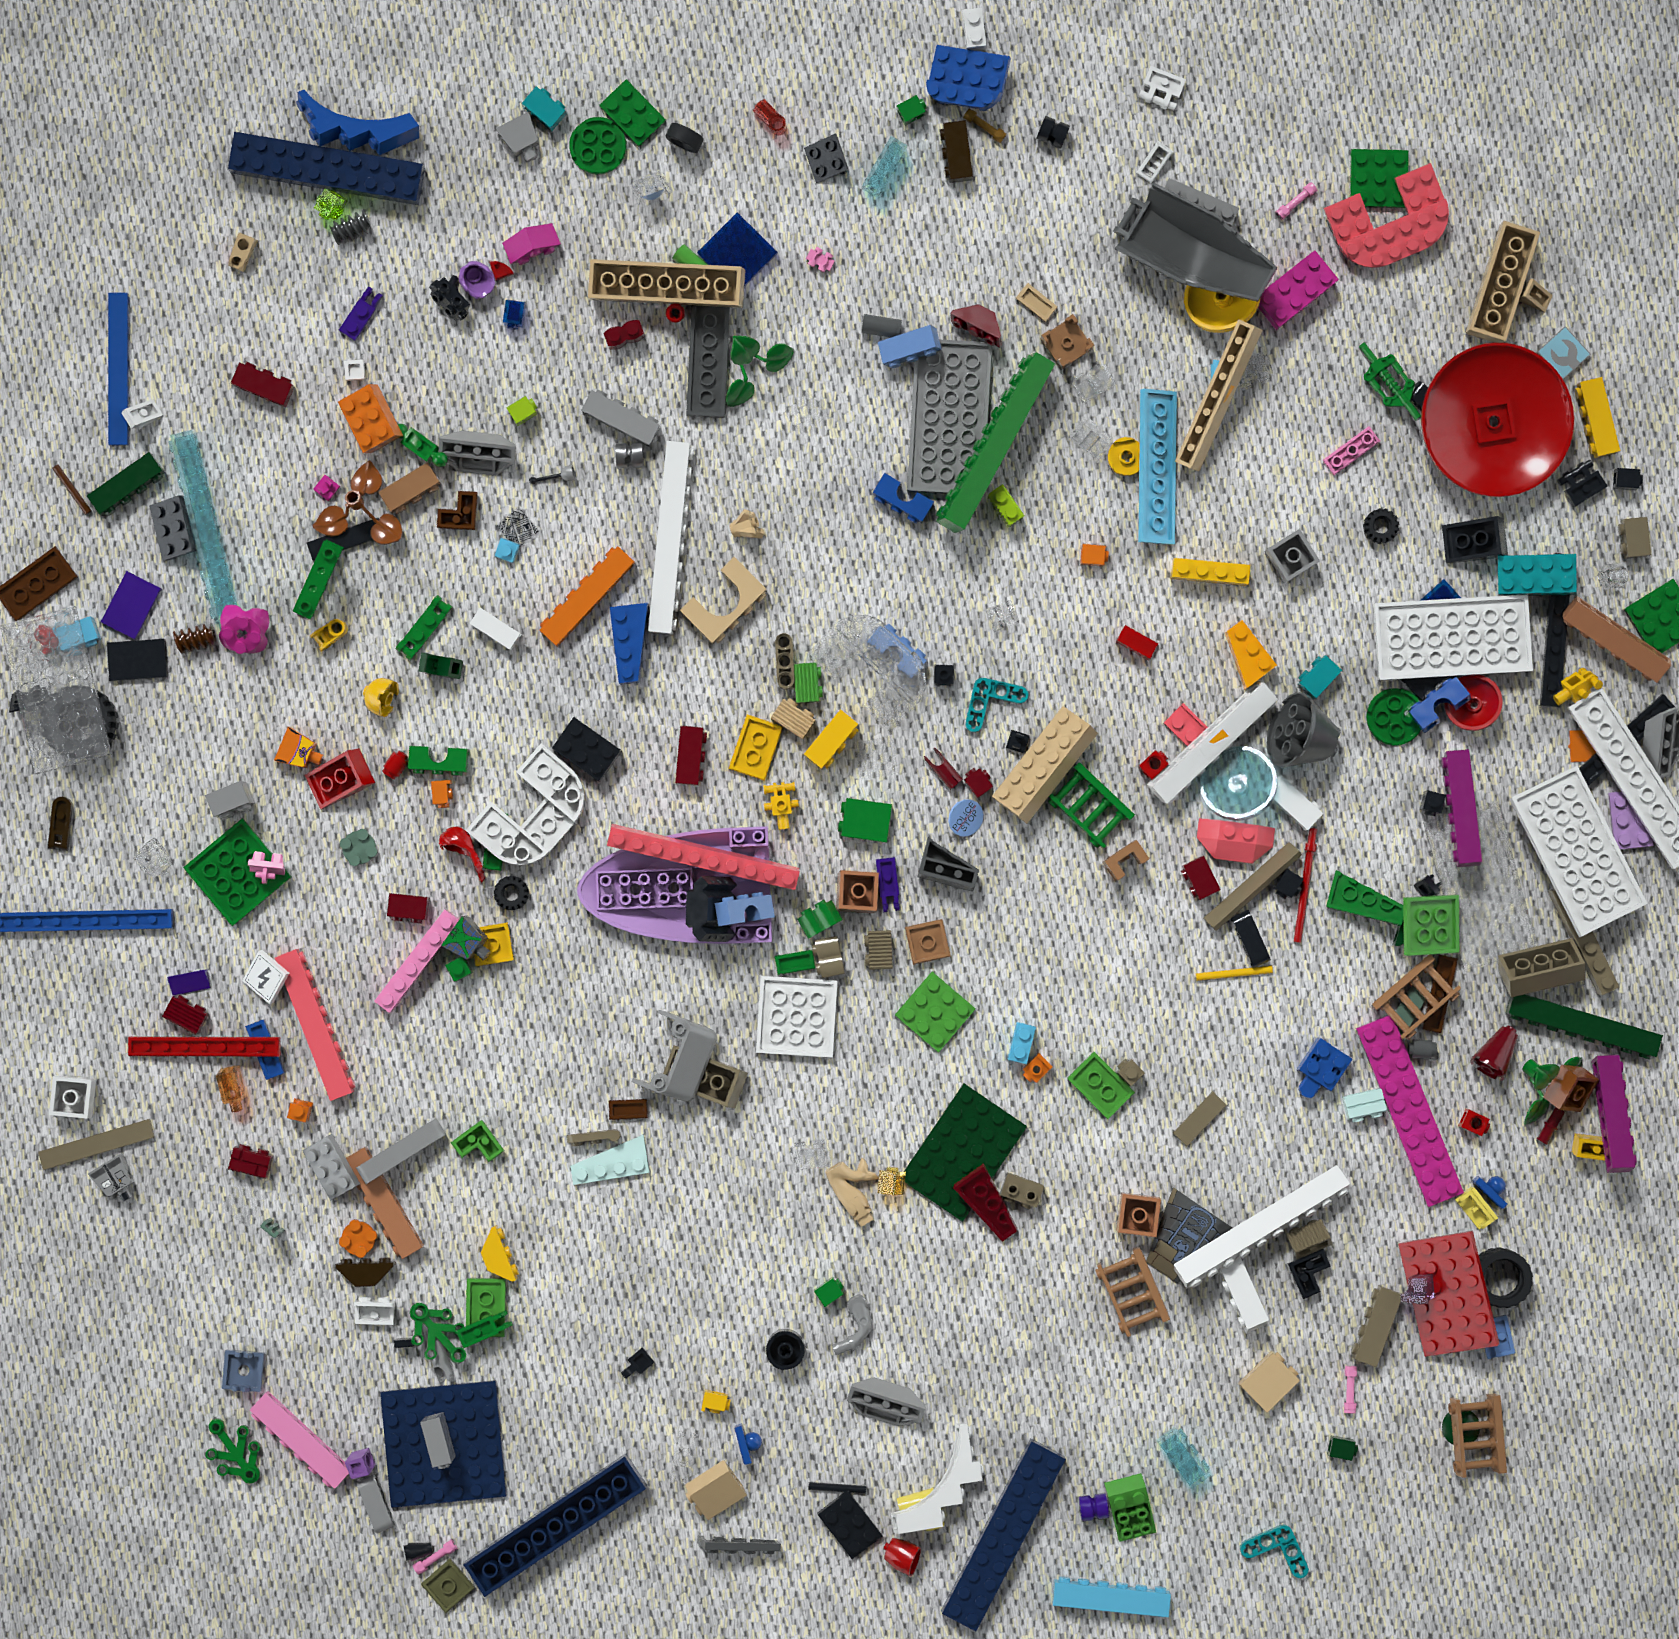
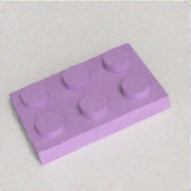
(1626, 825)

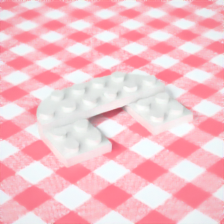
(548, 821)

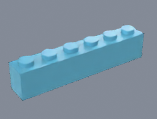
(1111, 1597)

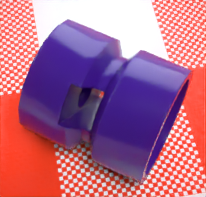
(1093, 1507)

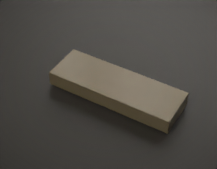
(1199, 1118)

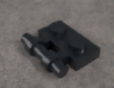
(1585, 488)

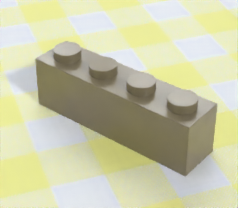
(1377, 1326)

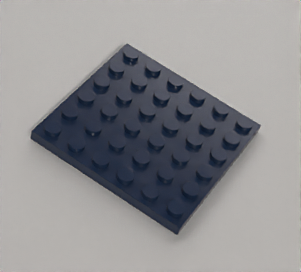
(475, 1436)

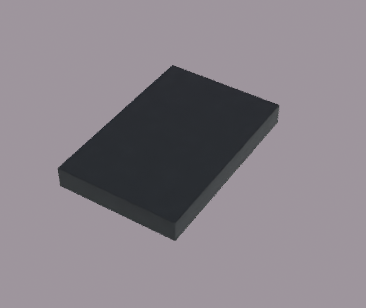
(137, 659)

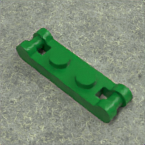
(424, 627)

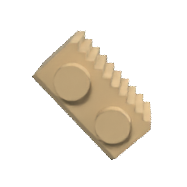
(792, 718)

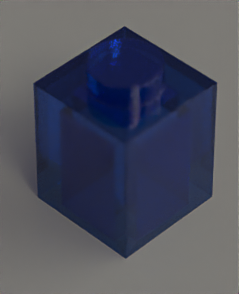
(514, 314)

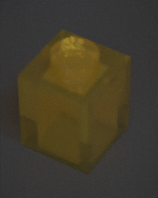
(891, 1181)

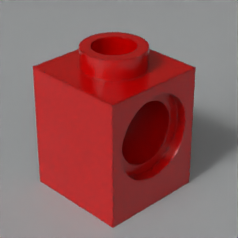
(1147, 770)
(1466, 1119)

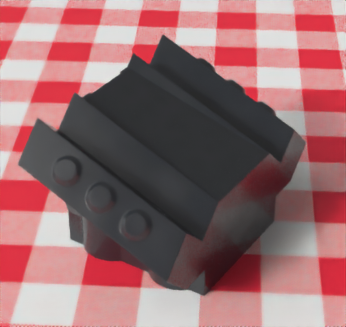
(701, 908)

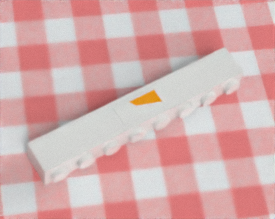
(1212, 742)

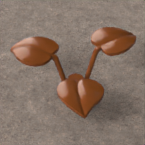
(368, 481)

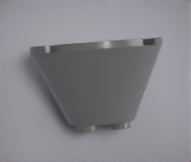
(1301, 733)

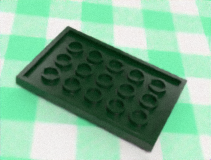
(962, 1140)

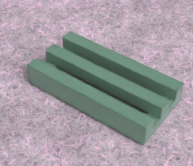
(266, 1223)

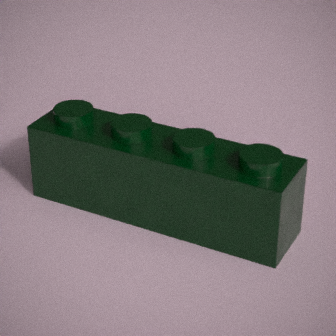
(126, 484)

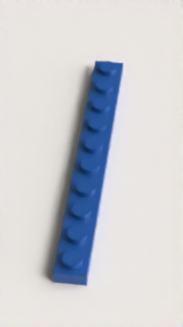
(86, 920)

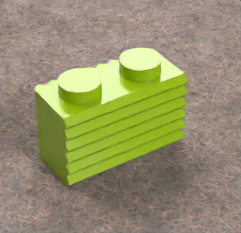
(1005, 505)

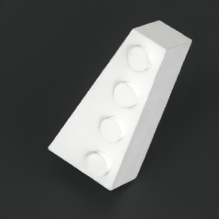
(1243, 1296)

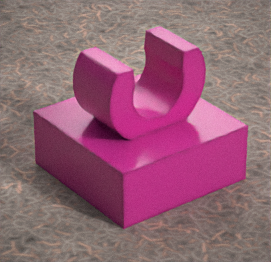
(326, 487)

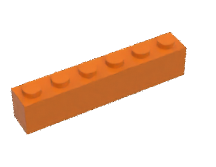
(587, 596)

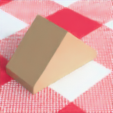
(1535, 295)

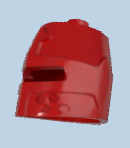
(902, 1555)

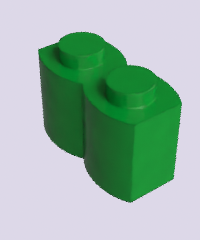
(819, 919)

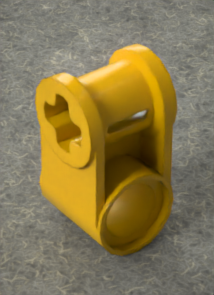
(328, 634)

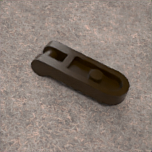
(60, 823)

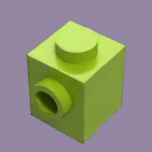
(522, 410)

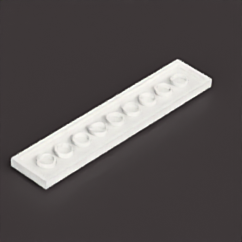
(1630, 771)

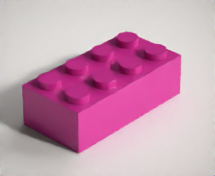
(1296, 289)

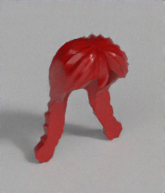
(459, 841)

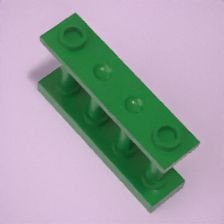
(318, 579)
(1094, 787)

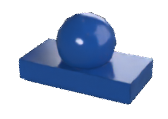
(1492, 1189)
(747, 1443)

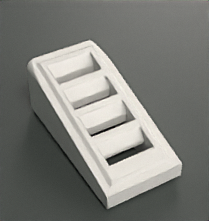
(1168, 151)

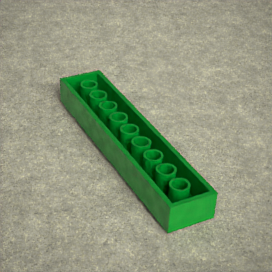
(995, 442)

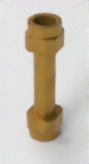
(971, 116)

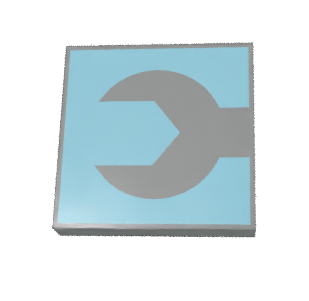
(1564, 352)

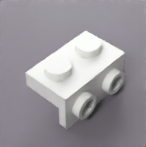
(374, 1312)

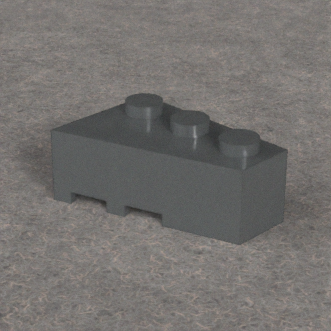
(946, 868)

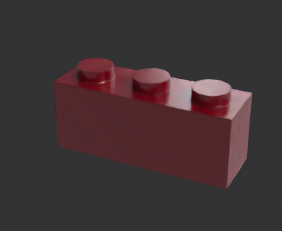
(263, 384)
(690, 755)

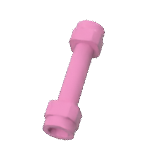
(1284, 211)
(1349, 1405)
(448, 1548)

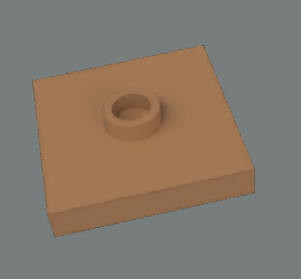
(927, 941)

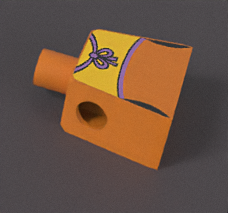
(297, 750)

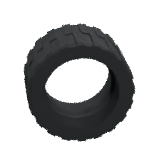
(1524, 1283)

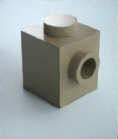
(1130, 1071)

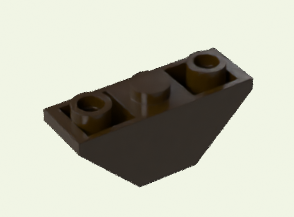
(365, 1272)

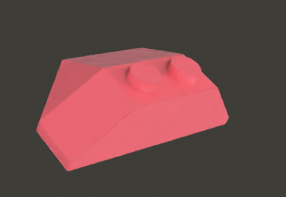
(1235, 840)

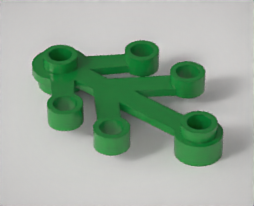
(435, 1331)
(235, 1453)

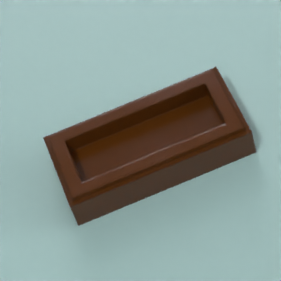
(628, 1109)

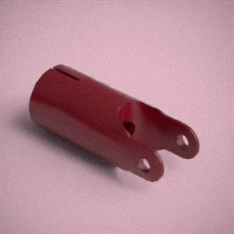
(945, 771)

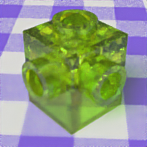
(330, 204)

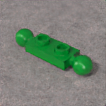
(422, 446)

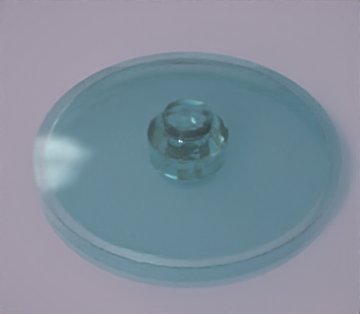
(1239, 784)

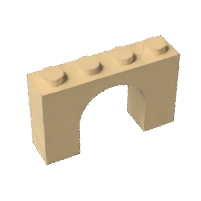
(715, 626)

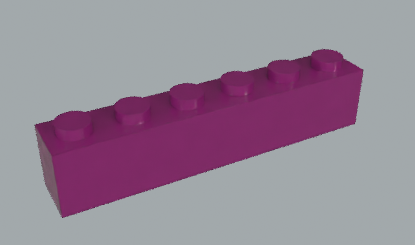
(1462, 808)
(1613, 1114)

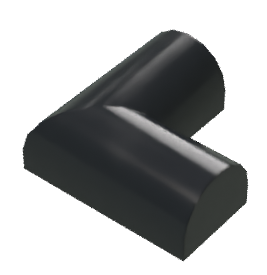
(1304, 1269)

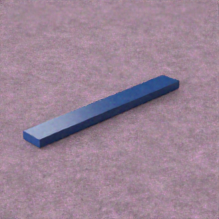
(117, 368)

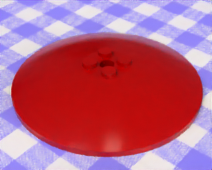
(1531, 413)

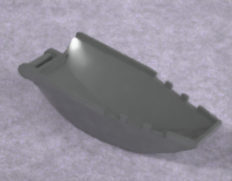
(1193, 246)

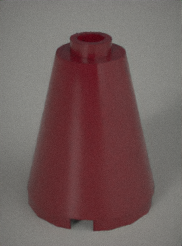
(1496, 1053)

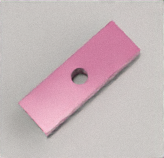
(1342, 457)

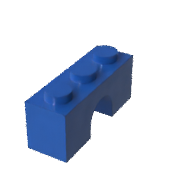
(887, 492)
(1451, 692)

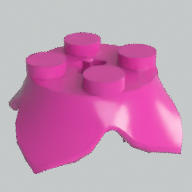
(253, 621)

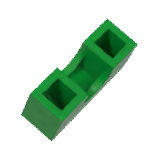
(455, 762)

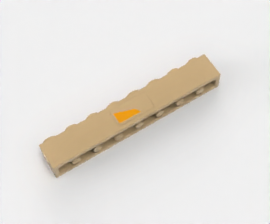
(1218, 395)

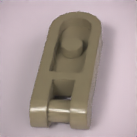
(594, 1137)

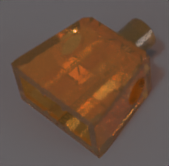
(231, 1079)

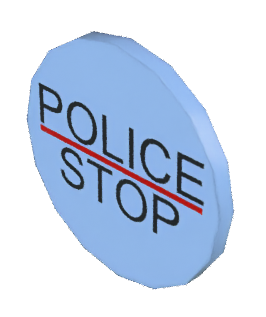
(965, 817)

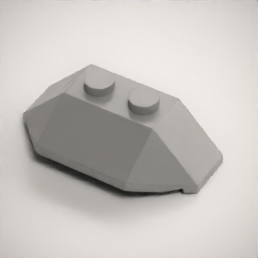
(478, 452)
(1662, 741)
(886, 1402)

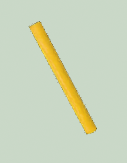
(1234, 973)

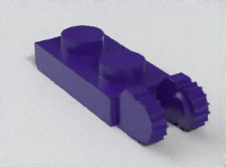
(360, 315)
(888, 881)

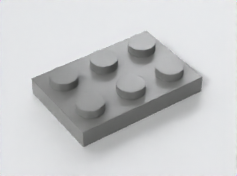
(331, 1167)

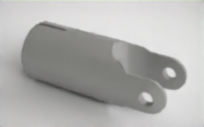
(441, 1362)

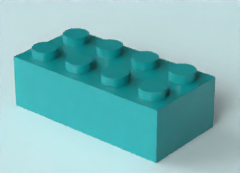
(1537, 575)

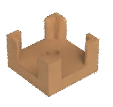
(1067, 342)
(1123, 855)

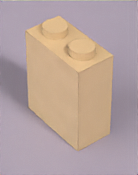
(1269, 1381)
(715, 1490)

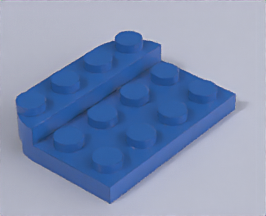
(967, 77)

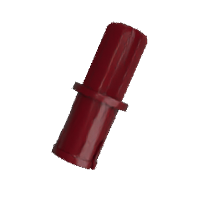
(1551, 1125)

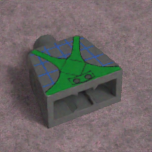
(467, 940)

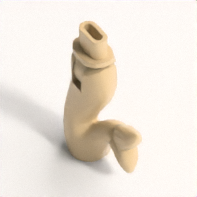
(848, 1195)

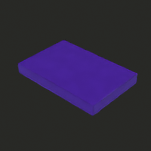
(131, 605)

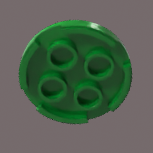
(597, 145)
(1390, 717)

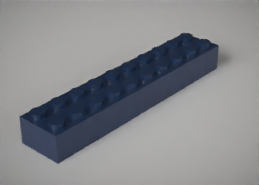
(326, 168)
(555, 1525)
(1003, 1534)

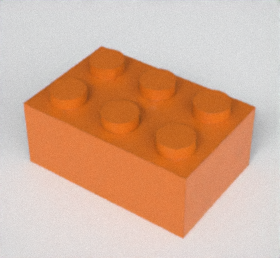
(370, 418)

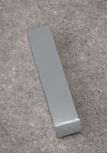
(400, 1151)

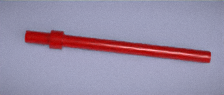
(1310, 848)

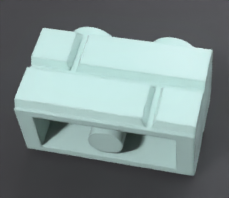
(1364, 1104)

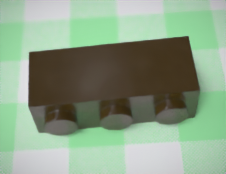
(956, 151)

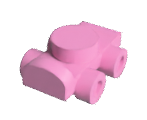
(823, 261)

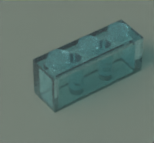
(884, 167)
(1184, 1456)

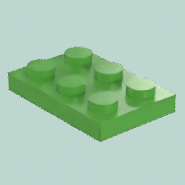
(1100, 1085)
(484, 1299)

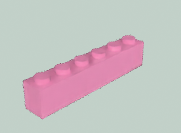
(416, 962)
(300, 1439)

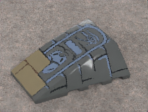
(1181, 1232)

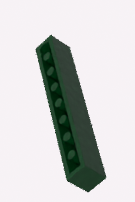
(1585, 1024)

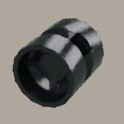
(1053, 132)

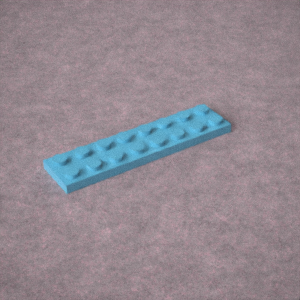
(1157, 466)

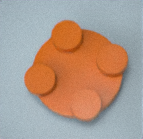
(358, 1238)

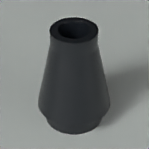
(417, 1550)

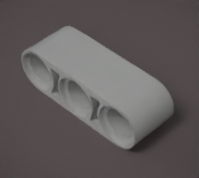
(374, 1503)

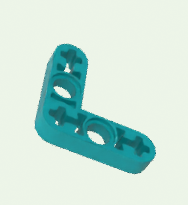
(991, 692)
(1283, 1542)

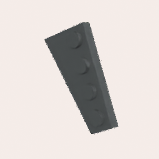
(738, 1544)

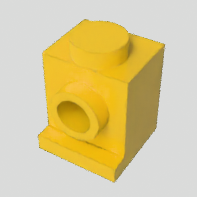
(715, 1401)

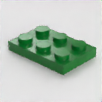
(632, 113)

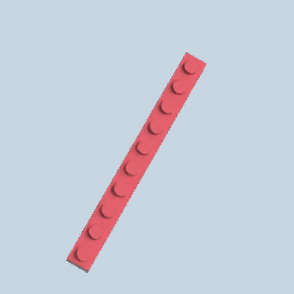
(703, 856)

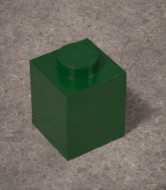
(1342, 1448)

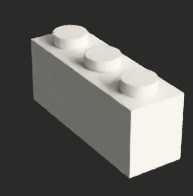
(1295, 803)

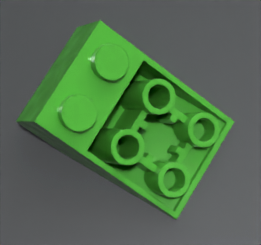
(1130, 1507)

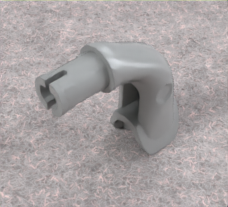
(859, 1308)

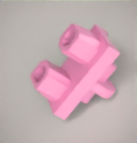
(266, 869)

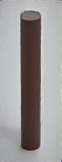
(71, 489)

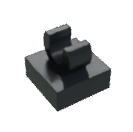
(1017, 741)
(1426, 886)

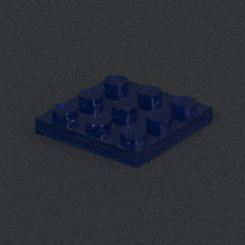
(738, 246)

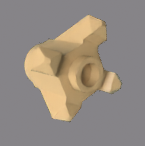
(746, 526)

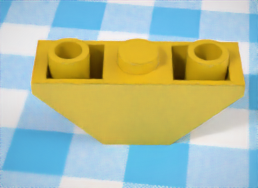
(497, 1255)

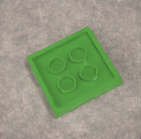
(1431, 924)
(935, 1011)

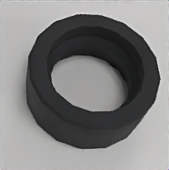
(684, 137)

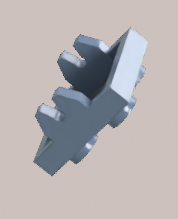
(233, 1380)

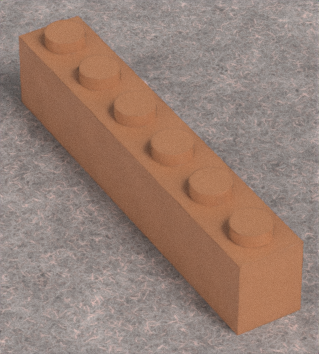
(1616, 639)
(386, 1208)

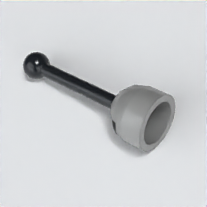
(566, 474)

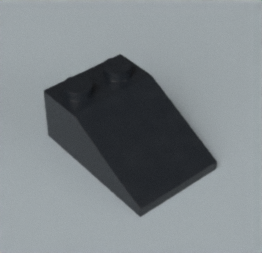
(1475, 540)

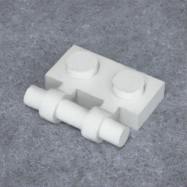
(1165, 83)

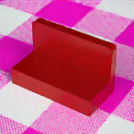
(1136, 642)

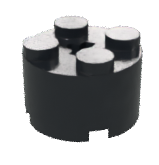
(782, 1338)

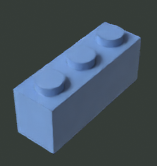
(909, 346)

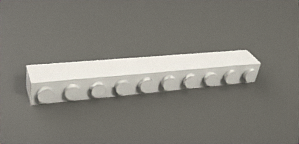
(669, 538)
(1261, 1227)

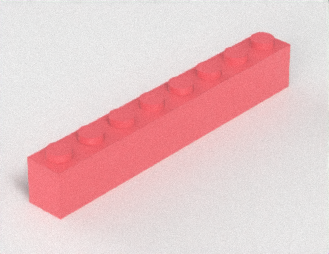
(314, 1025)

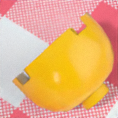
(379, 696)

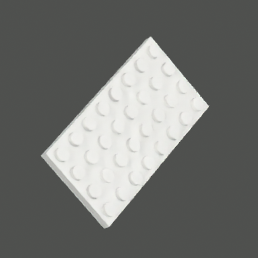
(1453, 637)
(1578, 851)

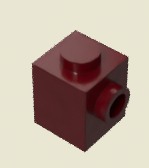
(978, 781)

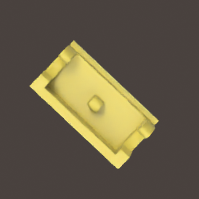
(1476, 1208)

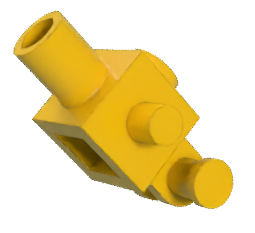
(1577, 686)
(781, 804)

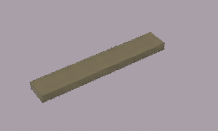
(1252, 886)
(96, 1144)

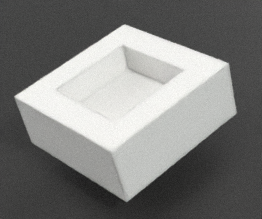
(354, 370)

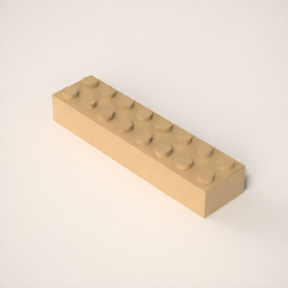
(666, 283)

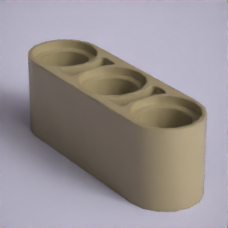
(787, 652)

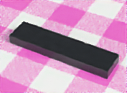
(350, 538)

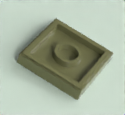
(448, 1585)

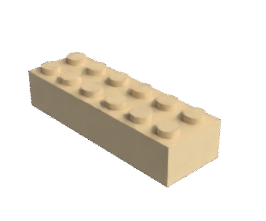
(1502, 282)
(1045, 764)

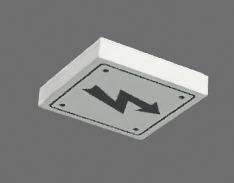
(265, 977)

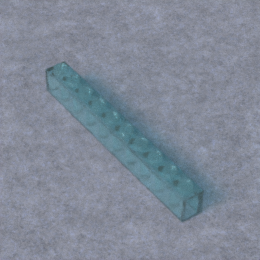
(203, 522)

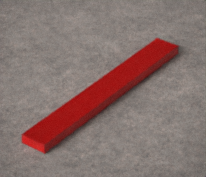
(205, 1046)

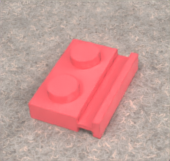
(1185, 724)

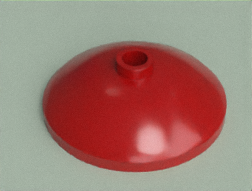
(1489, 701)

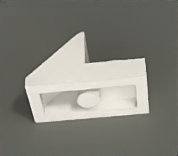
(142, 414)

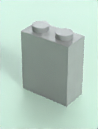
(438, 1440)

